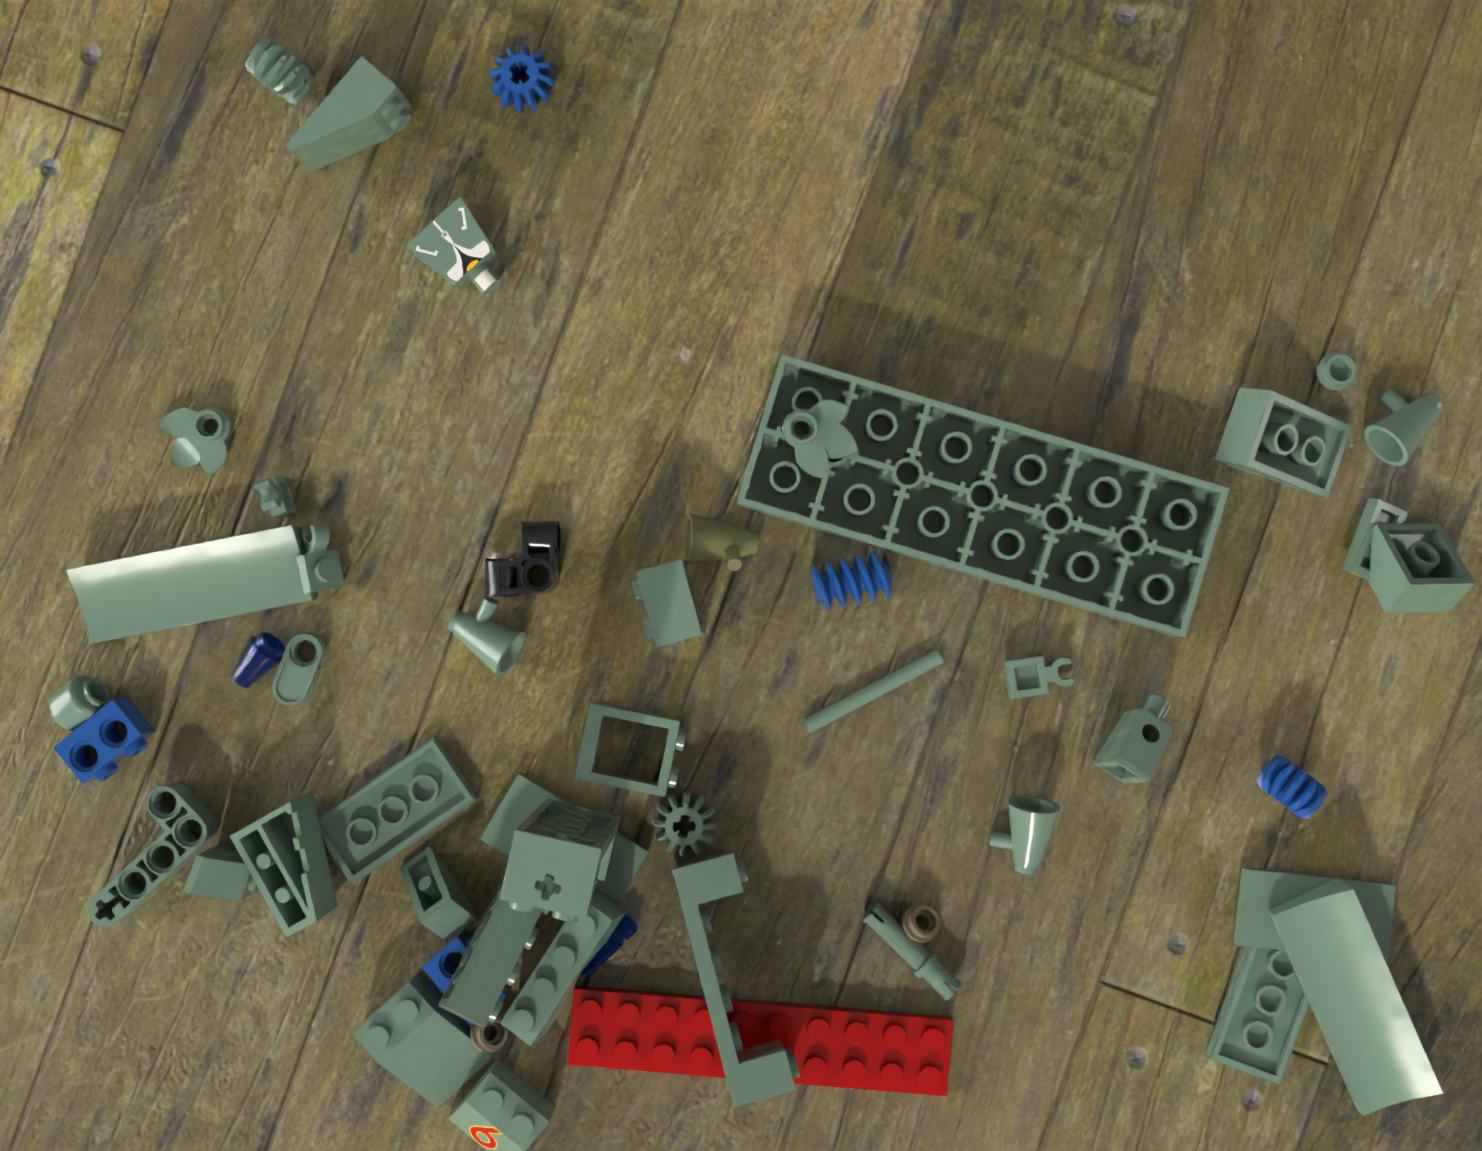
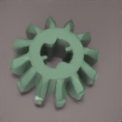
(279, 71)
(674, 815)

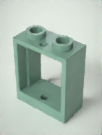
(591, 742)

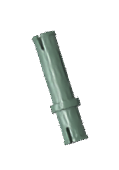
(924, 963)

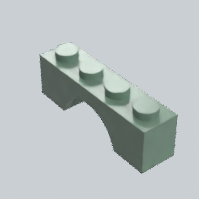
(559, 968)

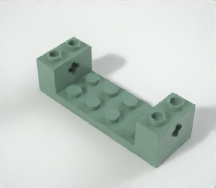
(563, 843)
(749, 1072)

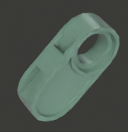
(297, 678)

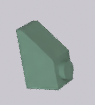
(220, 874)
(437, 894)

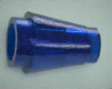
(258, 659)

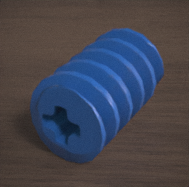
(852, 580)

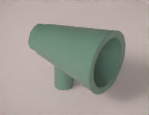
(1401, 432)
(490, 641)
(1031, 828)

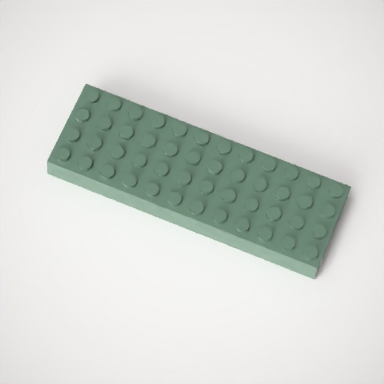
(991, 499)

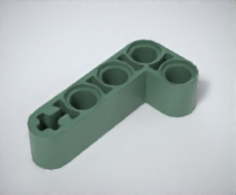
(151, 861)

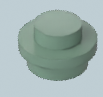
(1336, 371)

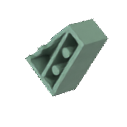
(289, 863)

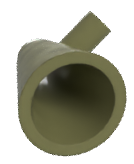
(716, 540)

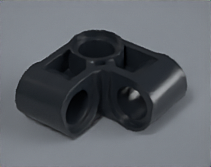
(539, 548)

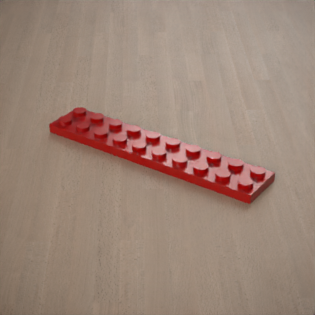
(829, 1042)

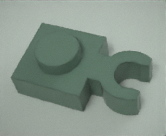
(276, 497)
(1031, 677)

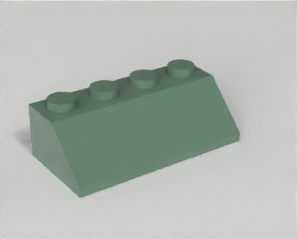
(491, 960)

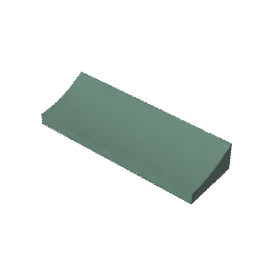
(190, 584)
(1354, 997)

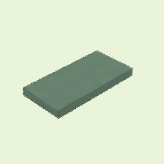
(523, 799)
(394, 810)
(1267, 889)
(1260, 1015)

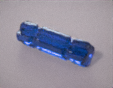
(625, 929)

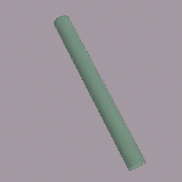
(873, 691)

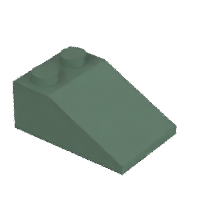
(353, 117)
(1283, 441)
(421, 1042)

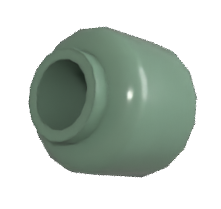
(77, 701)

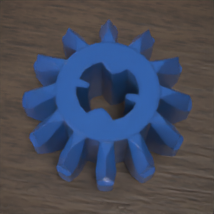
(522, 64)
(1292, 786)

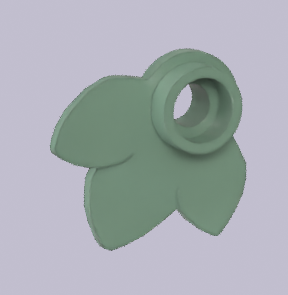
(825, 436)
(194, 440)

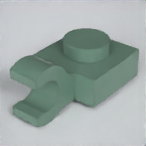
(318, 567)

